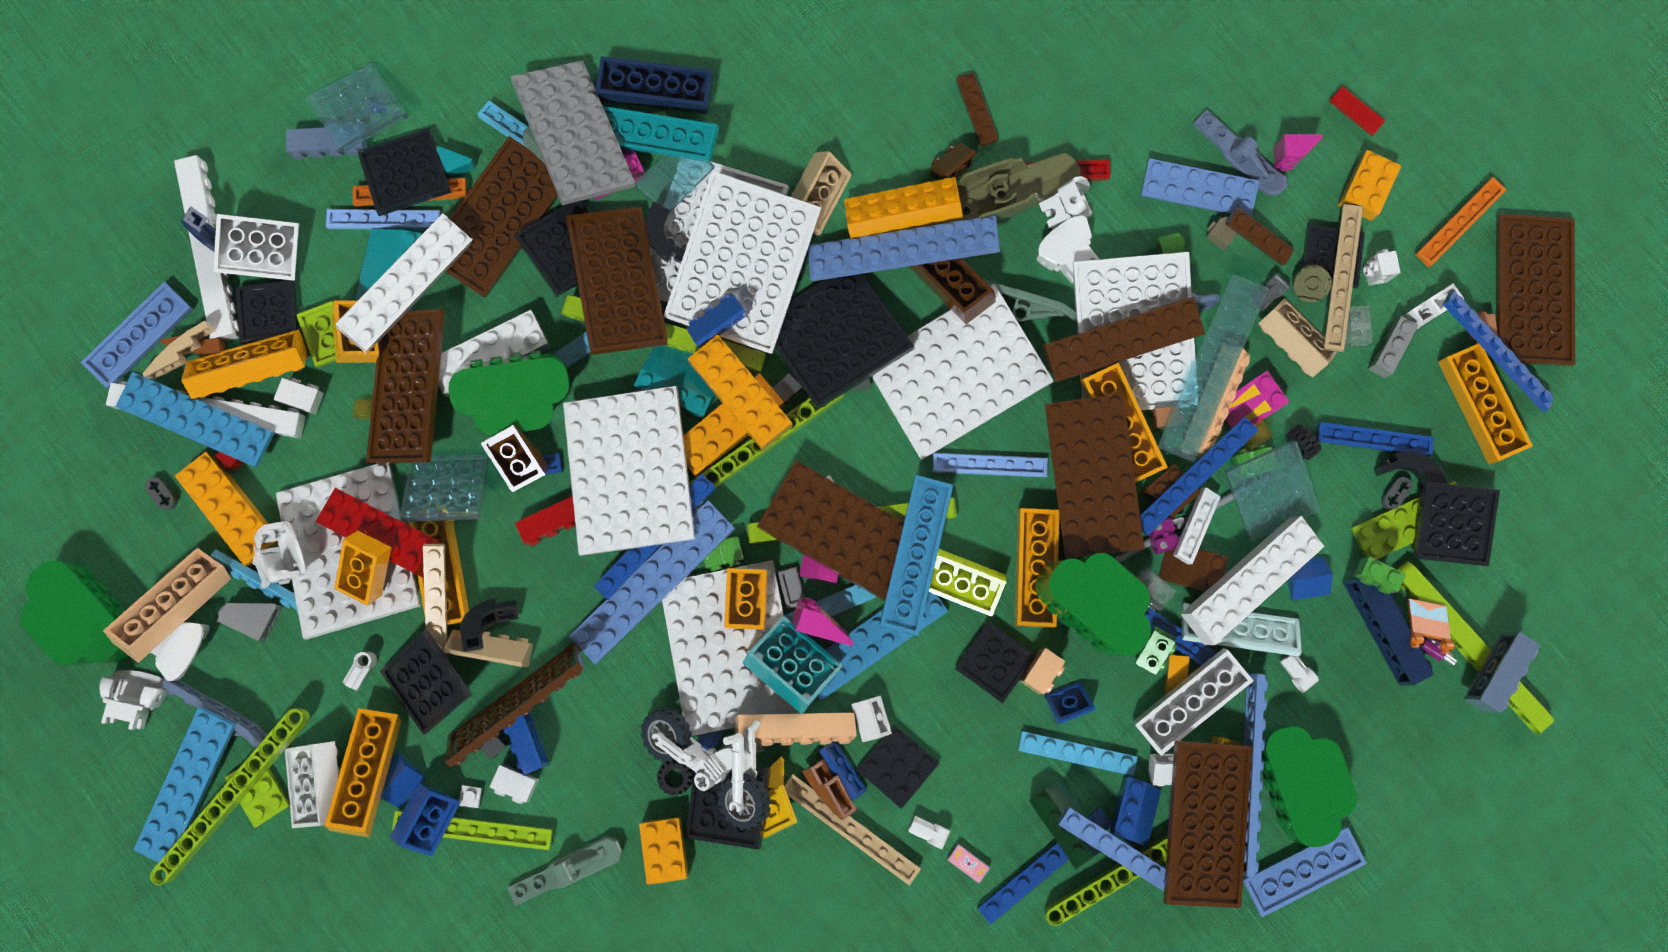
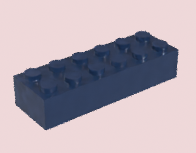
(654, 85)
(1389, 632)

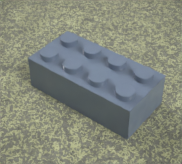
(1502, 672)

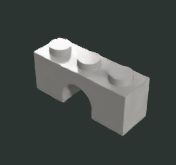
(1398, 338)

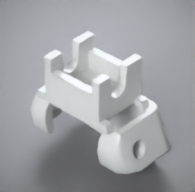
(1067, 201)
(1066, 245)
(281, 562)
(179, 650)
(133, 696)

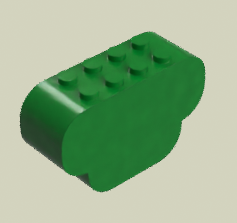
(510, 390)
(1099, 602)
(70, 614)
(1307, 784)

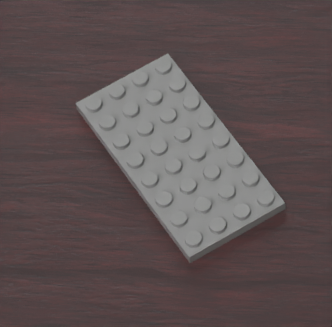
(572, 132)

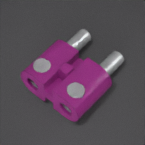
(1163, 536)
(1432, 647)

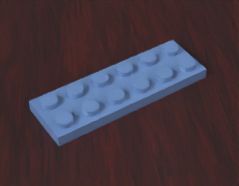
(1198, 187)
(137, 335)
(1303, 873)

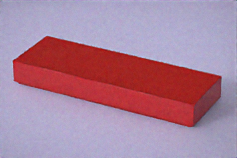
(1357, 111)

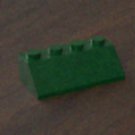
(1049, 807)

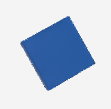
(554, 463)

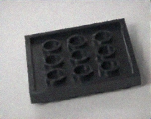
(404, 172)
(550, 247)
(1456, 523)
(425, 682)
(708, 823)

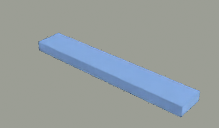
(370, 220)
(989, 465)

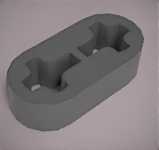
(1393, 490)
(164, 491)

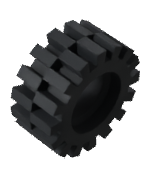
(1306, 441)
(672, 789)

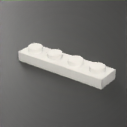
(1196, 526)

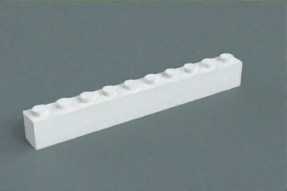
(214, 286)
(281, 422)

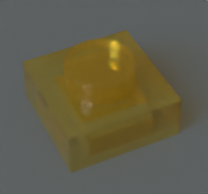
(362, 409)

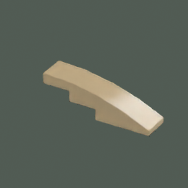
(174, 353)

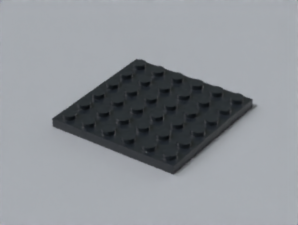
(839, 337)

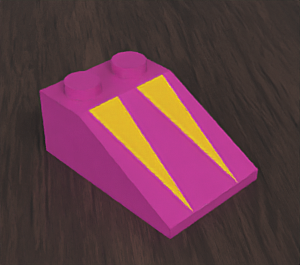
(1256, 400)
(814, 620)

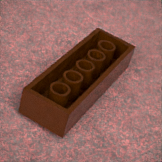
(957, 287)

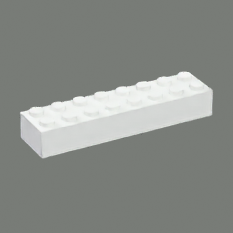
(404, 283)
(1252, 580)

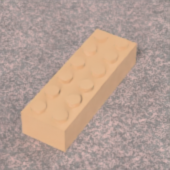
(167, 605)

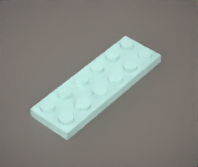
(1257, 633)

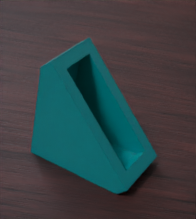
(455, 163)

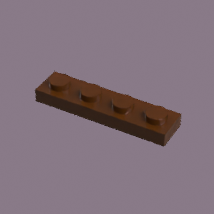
(976, 109)
(1259, 236)

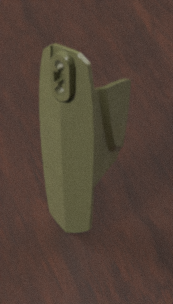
(1013, 186)

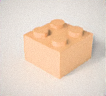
(1043, 671)

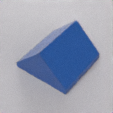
(1311, 580)
(1069, 702)
(400, 781)

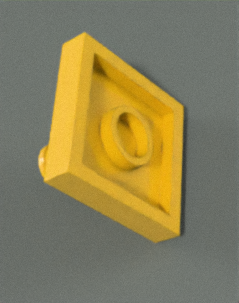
(781, 812)

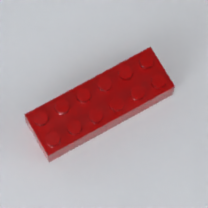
(348, 514)

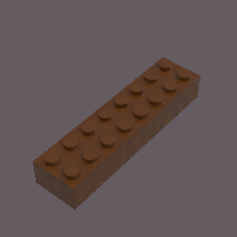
(1123, 339)

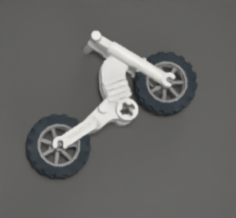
(740, 757)

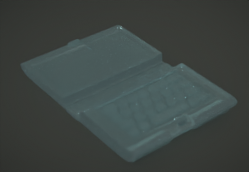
(673, 180)

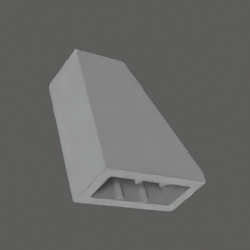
(250, 618)

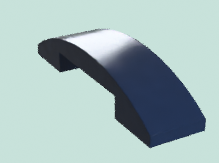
(196, 224)

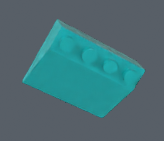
(382, 251)
(671, 368)
(792, 664)

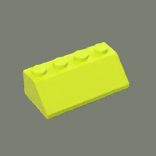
(967, 582)

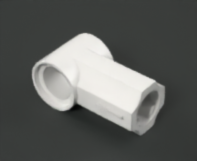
(359, 671)
(1302, 676)
(933, 833)

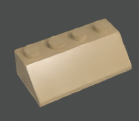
(822, 185)
(1297, 337)
(495, 649)

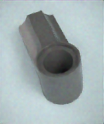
(1277, 287)

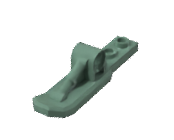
(1034, 305)
(568, 869)

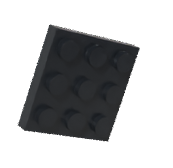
(1322, 246)
(266, 310)
(995, 662)
(897, 766)

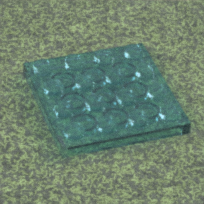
(356, 107)
(445, 488)
(1272, 490)

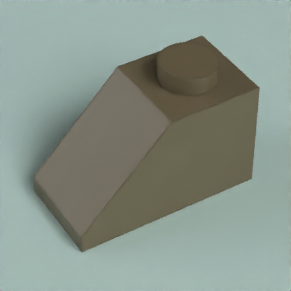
(1220, 233)

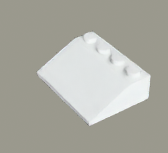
(256, 247)
(311, 782)

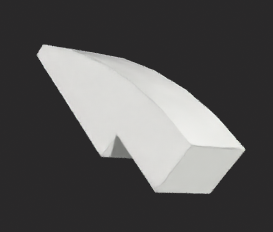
(1430, 308)

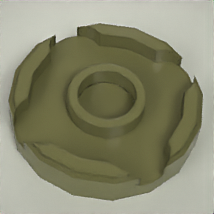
(1312, 283)

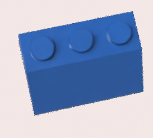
(716, 320)
(526, 745)
(1135, 812)
(424, 819)

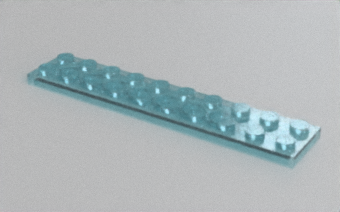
(1213, 368)

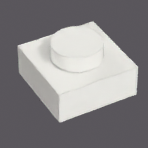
(470, 796)

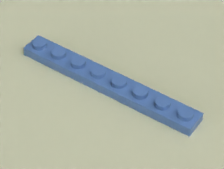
(1113, 847)

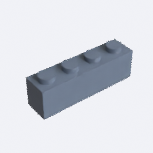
(315, 144)

